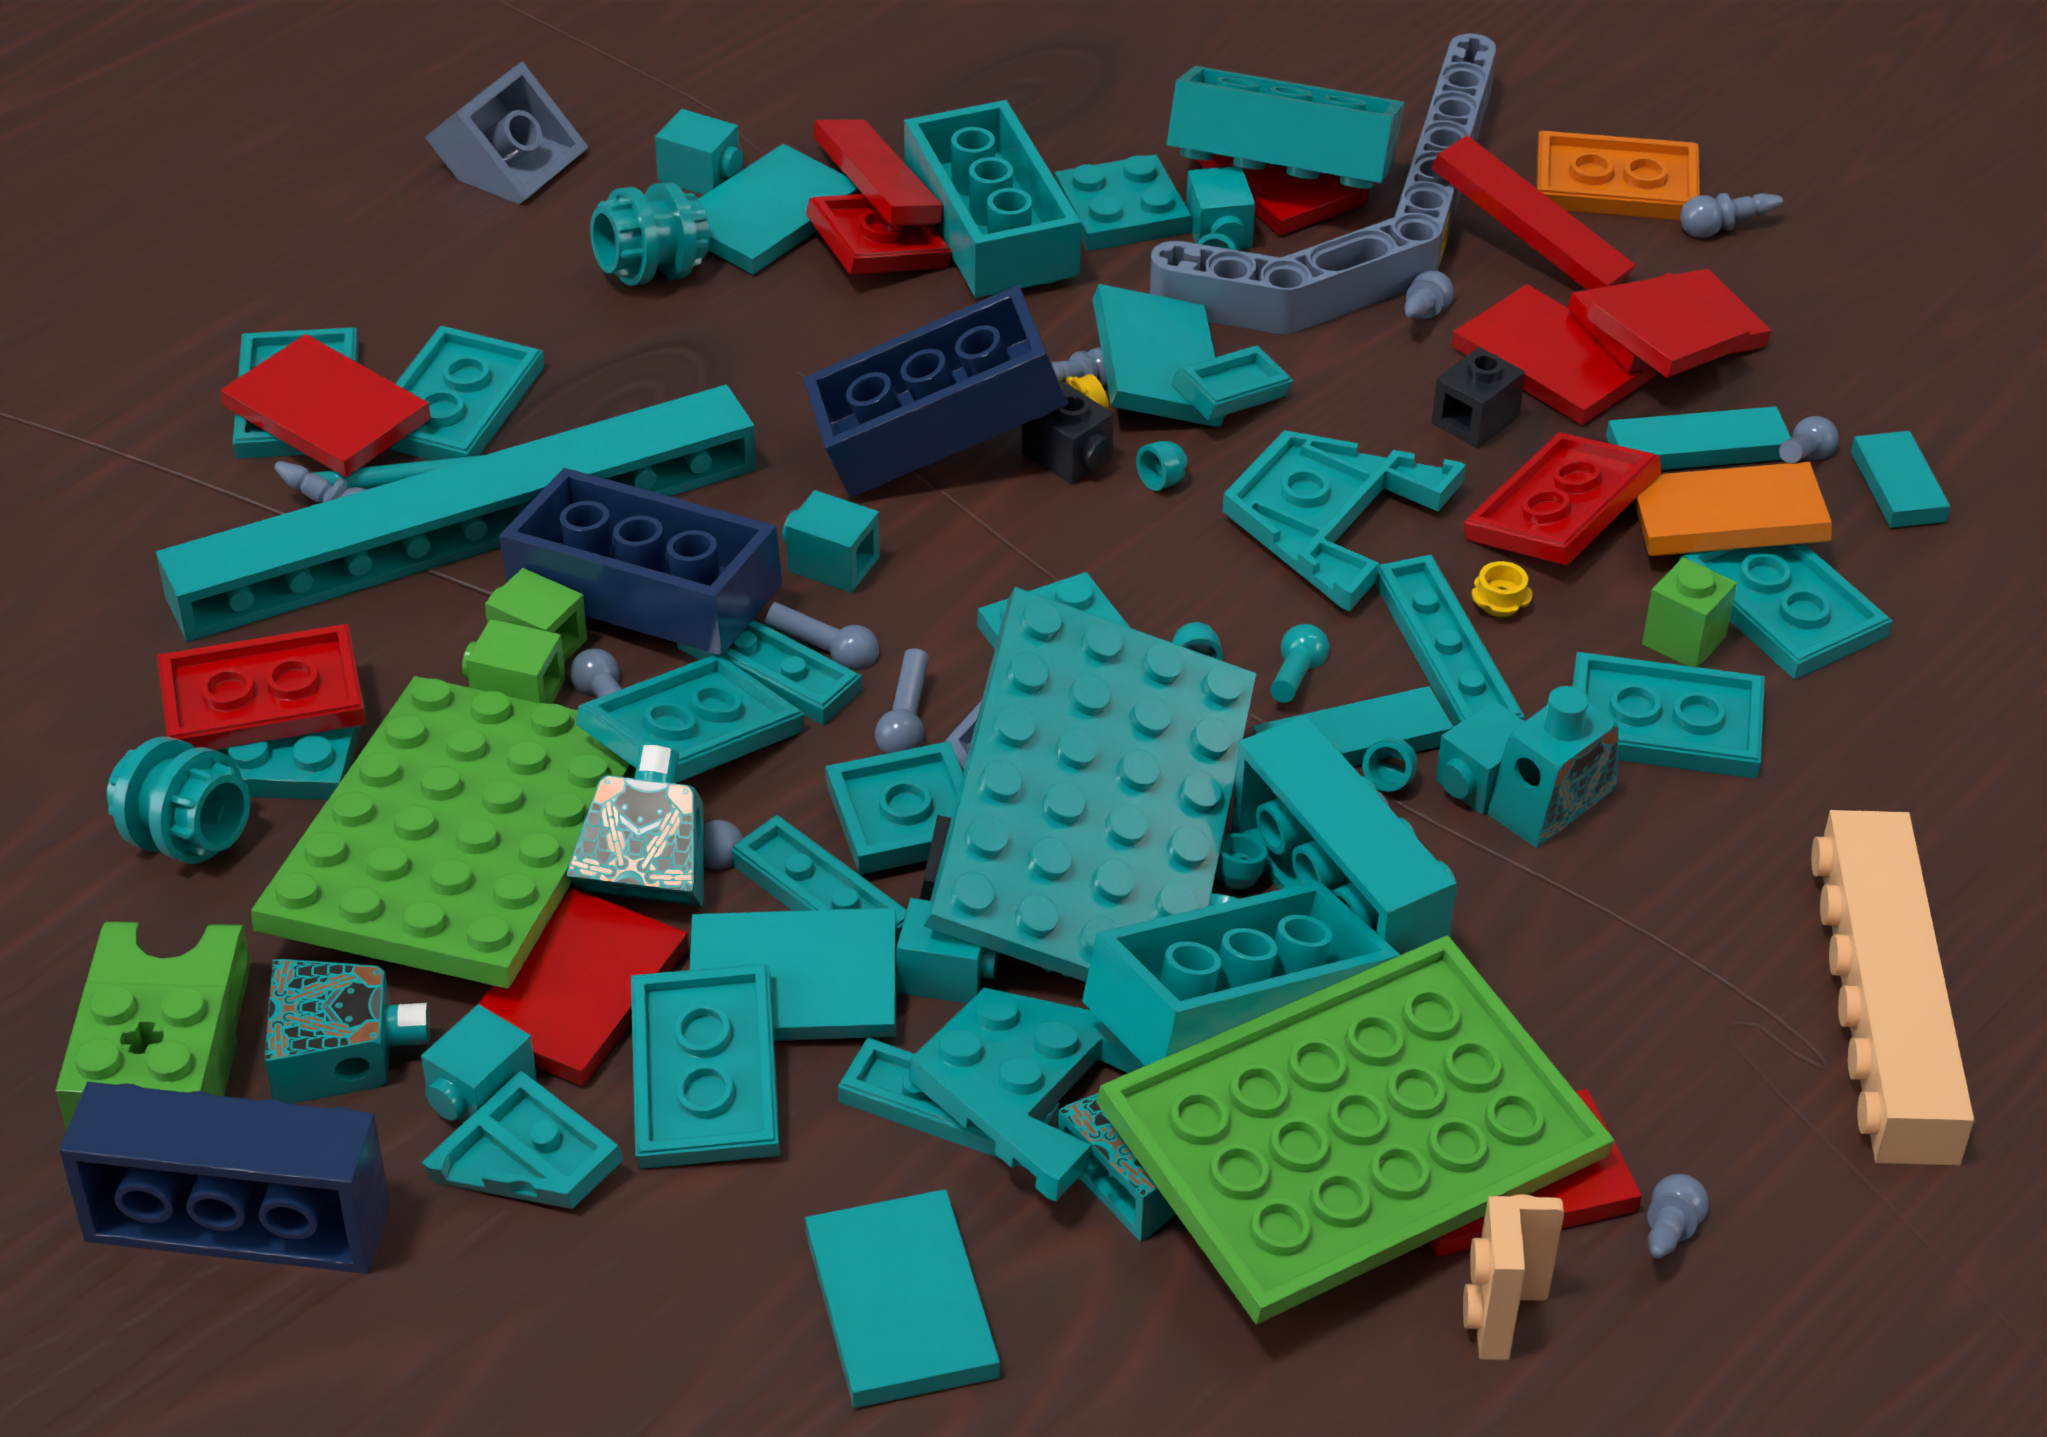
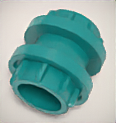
(642, 231)
(178, 799)

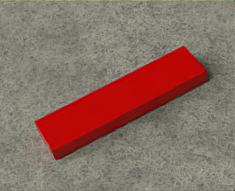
(878, 172)
(1531, 215)

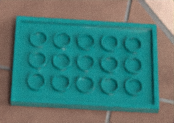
(1087, 786)

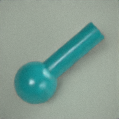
(1302, 649)

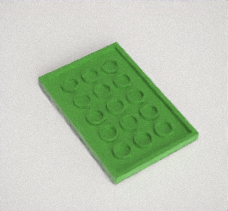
(445, 835)
(1352, 1126)

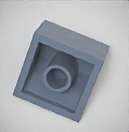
(508, 138)

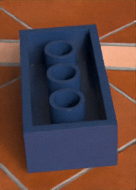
(934, 391)
(647, 558)
(226, 1177)

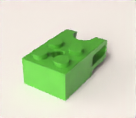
(157, 1017)

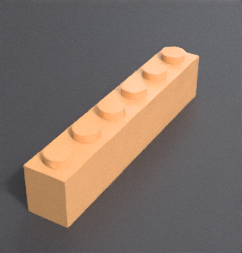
(1892, 989)

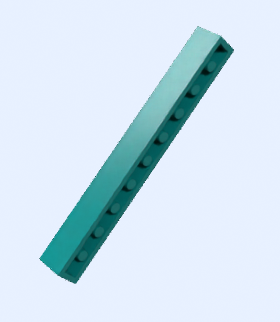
(442, 513)

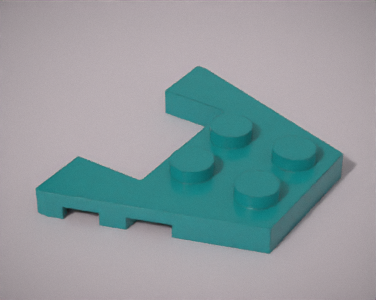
(1313, 489)
(1007, 1066)

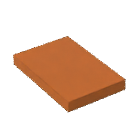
(1617, 174)
(1733, 509)

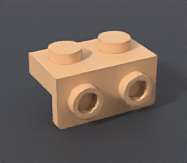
(1509, 1266)

